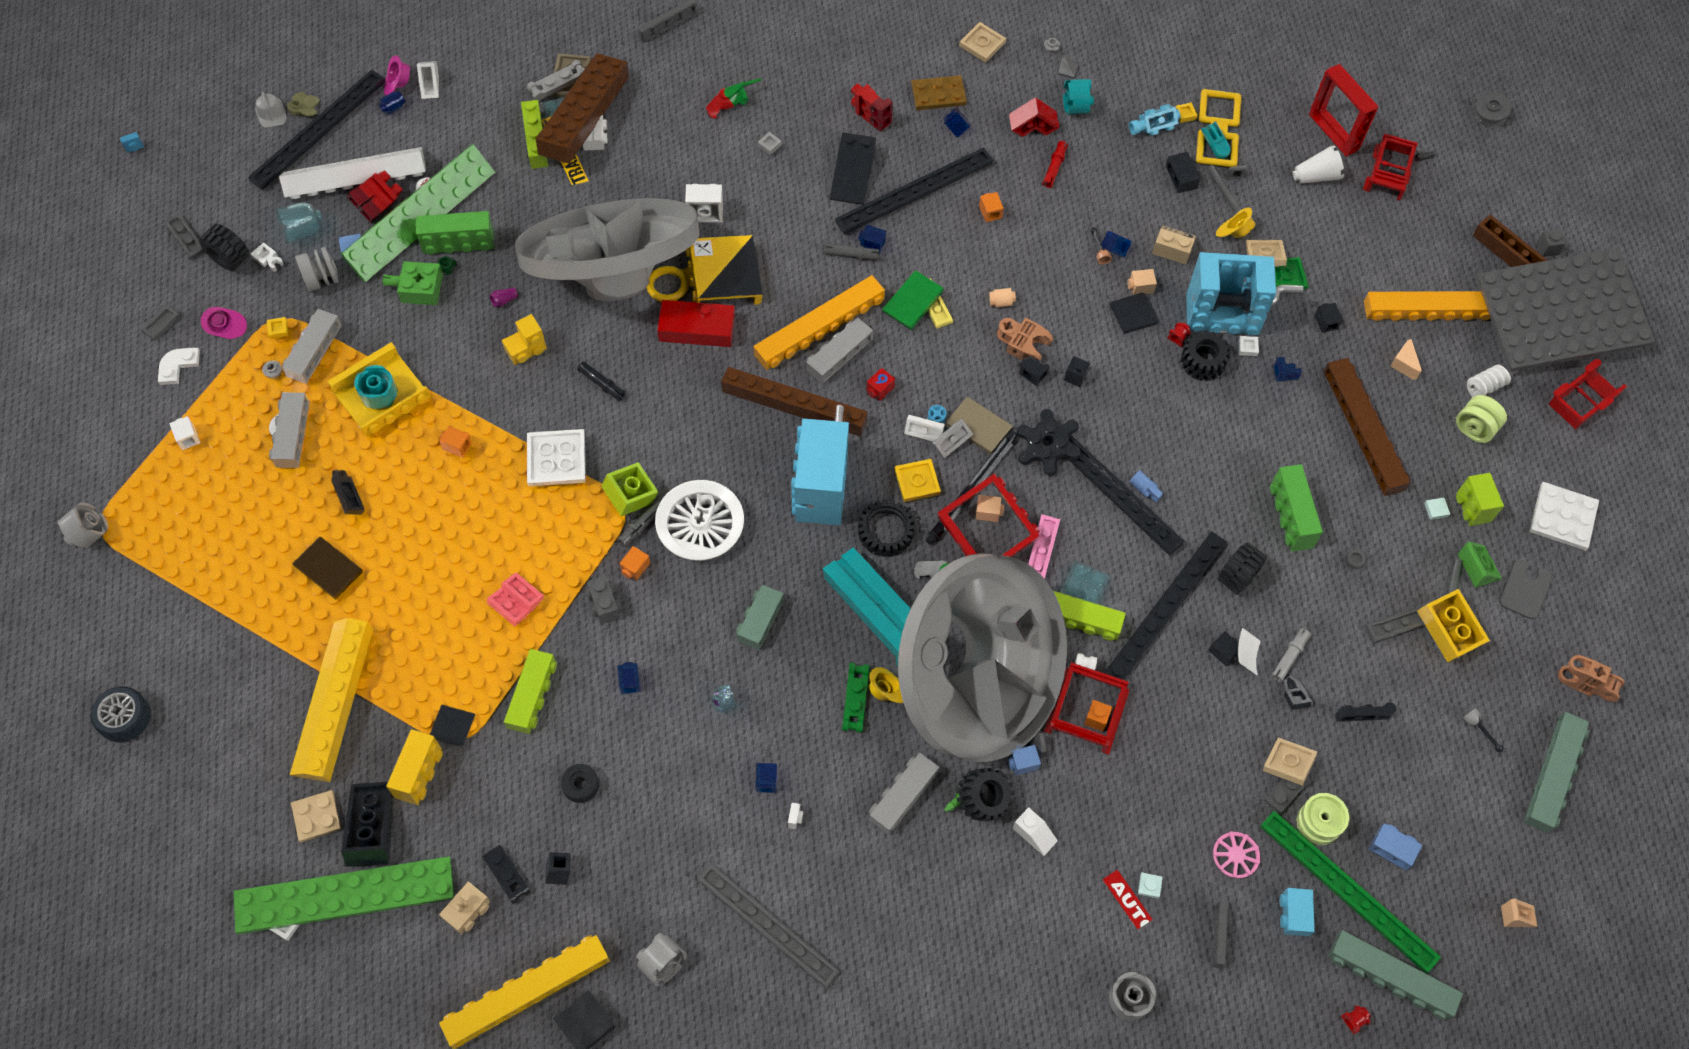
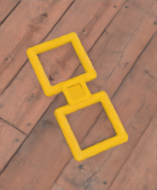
(1223, 124)

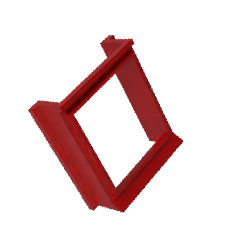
(1079, 732)

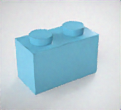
(1297, 912)

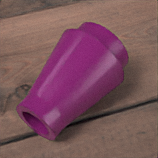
(503, 296)

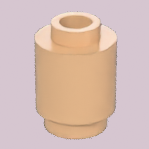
(1002, 297)

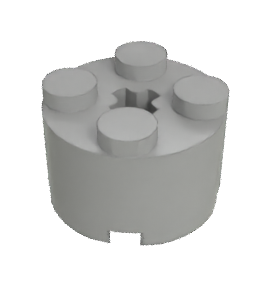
(83, 525)
(661, 959)
(1136, 985)

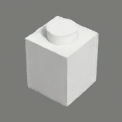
(184, 433)

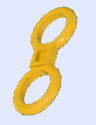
(682, 274)

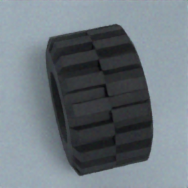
(224, 247)
(1203, 367)
(1242, 568)
(998, 788)

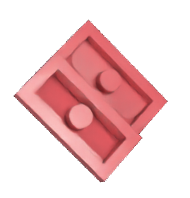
(515, 599)

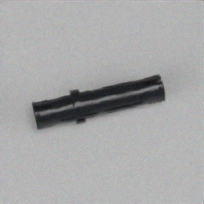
(607, 385)

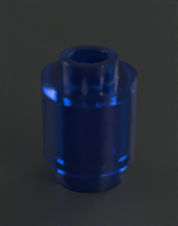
(391, 102)

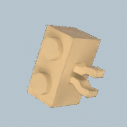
(465, 908)

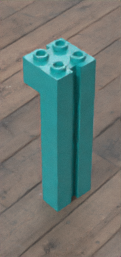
(869, 597)

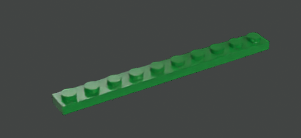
(1350, 892)

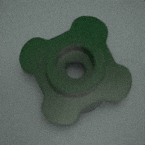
(447, 261)

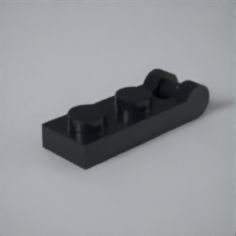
(1365, 712)
(505, 873)

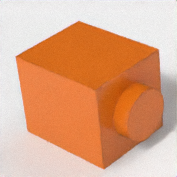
(991, 206)
(455, 441)
(634, 563)
(1098, 715)

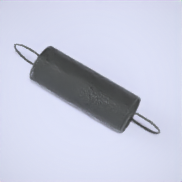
(1426, 155)

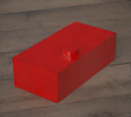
(696, 323)

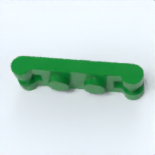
(855, 697)

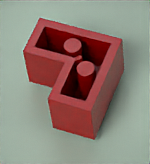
(1034, 116)

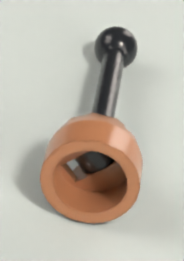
(1103, 256)

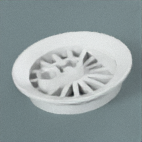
(701, 521)

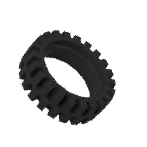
(882, 548)

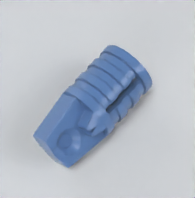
(1146, 486)

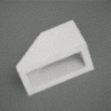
(428, 79)
(1035, 831)

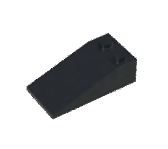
(853, 168)
(368, 825)

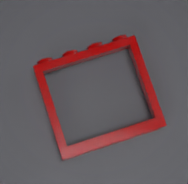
(1362, 101)
(1011, 501)

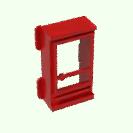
(1386, 178)
(1594, 381)

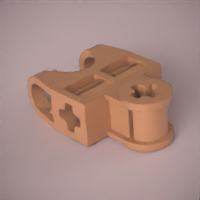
(1021, 337)
(1598, 682)

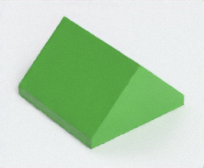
(1478, 564)

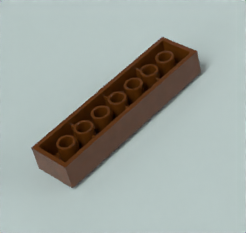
(582, 108)

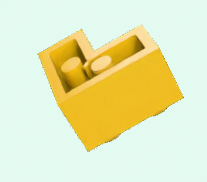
(526, 342)

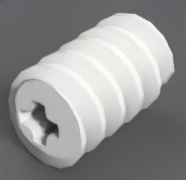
(1488, 381)

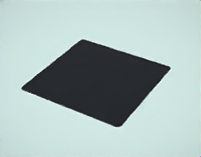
(452, 725)

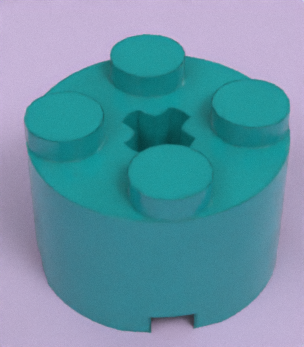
(1077, 96)
(376, 387)

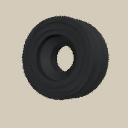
(575, 772)

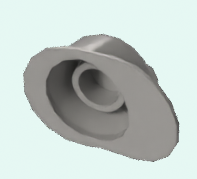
(270, 110)

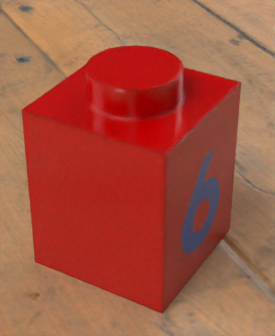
(880, 384)

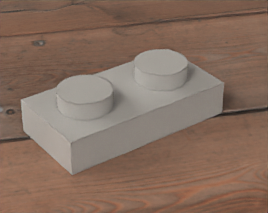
(952, 438)

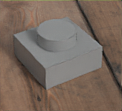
(769, 143)

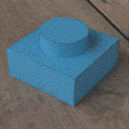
(131, 142)

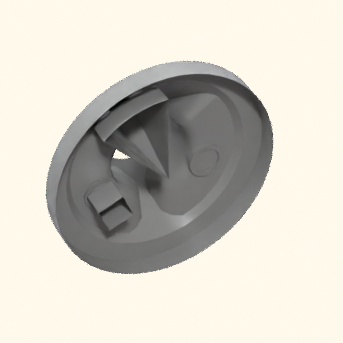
(612, 251)
(1006, 667)

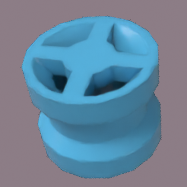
(937, 411)

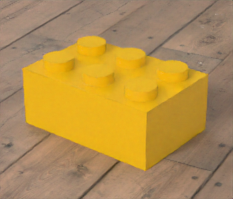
(1453, 625)
(415, 767)

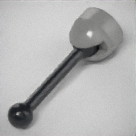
(1474, 718)

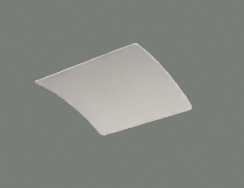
(1248, 650)

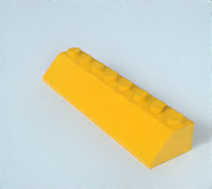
(332, 700)

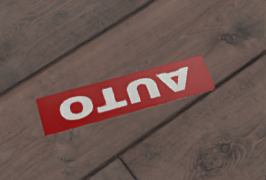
(1127, 899)

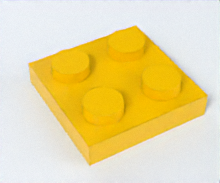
(917, 480)

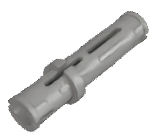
(1294, 649)

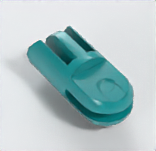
(1216, 140)

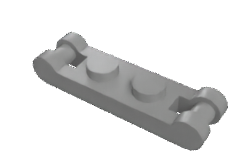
(556, 81)

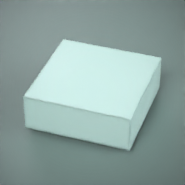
(1437, 508)

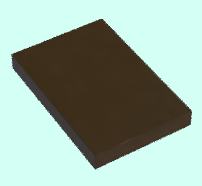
(327, 567)

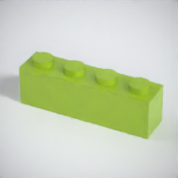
(533, 126)
(1090, 617)
(530, 691)

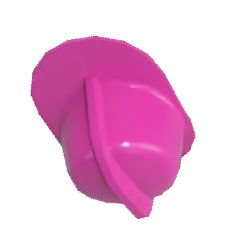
(397, 75)
(223, 322)

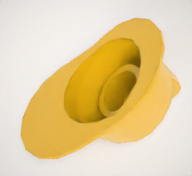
(1238, 225)
(885, 685)

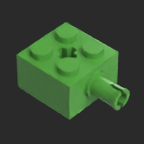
(417, 283)

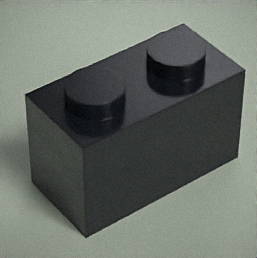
(1183, 172)

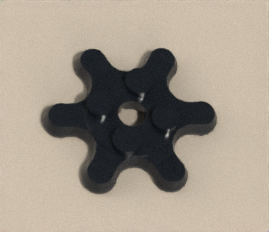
(1048, 454)

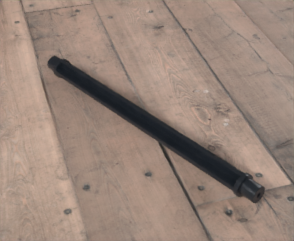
(979, 477)

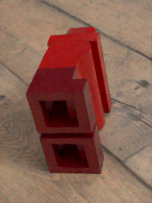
(871, 106)
(377, 190)

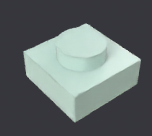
(1150, 885)

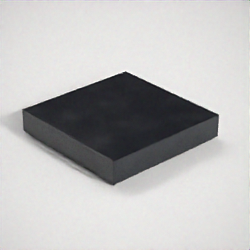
(1133, 313)

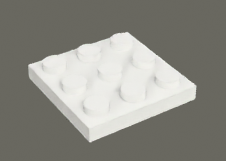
(556, 457)
(1564, 516)

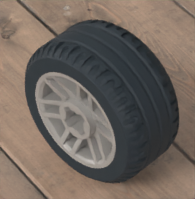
(120, 714)

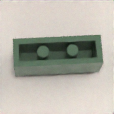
(759, 617)

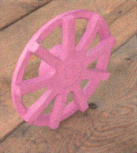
(1236, 854)

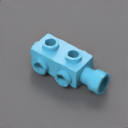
(1156, 120)

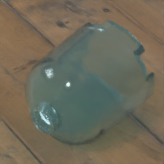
(299, 220)

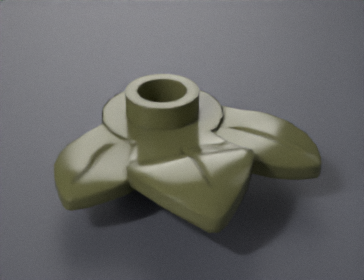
(303, 104)

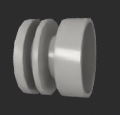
(317, 269)

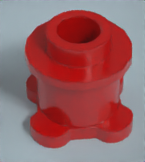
(1179, 334)
(1356, 1018)

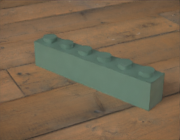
(1557, 772)
(1395, 975)

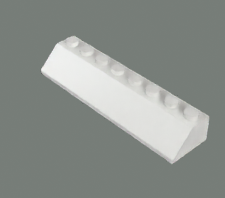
(351, 172)

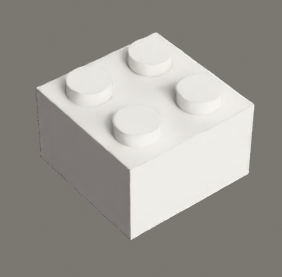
(706, 201)

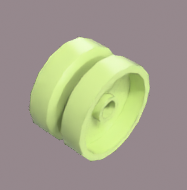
(1481, 418)
(1322, 818)

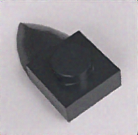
(1295, 693)

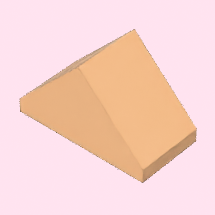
(1407, 361)
(1518, 914)

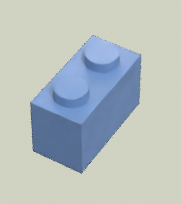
(1395, 846)

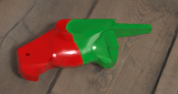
(729, 97)

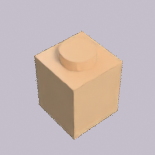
(1142, 281)
(989, 508)

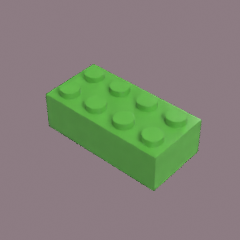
(455, 232)
(1296, 508)

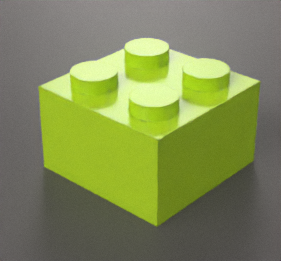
(629, 489)
(1479, 499)

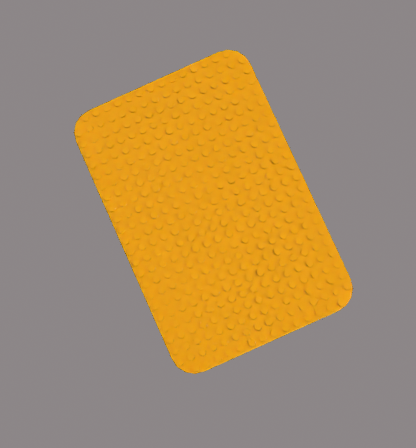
(429, 544)

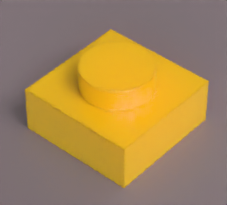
(1187, 112)
(277, 327)

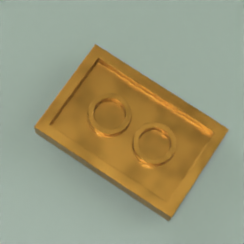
(938, 92)

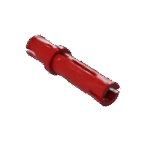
(1056, 160)

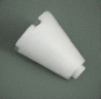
(1320, 167)

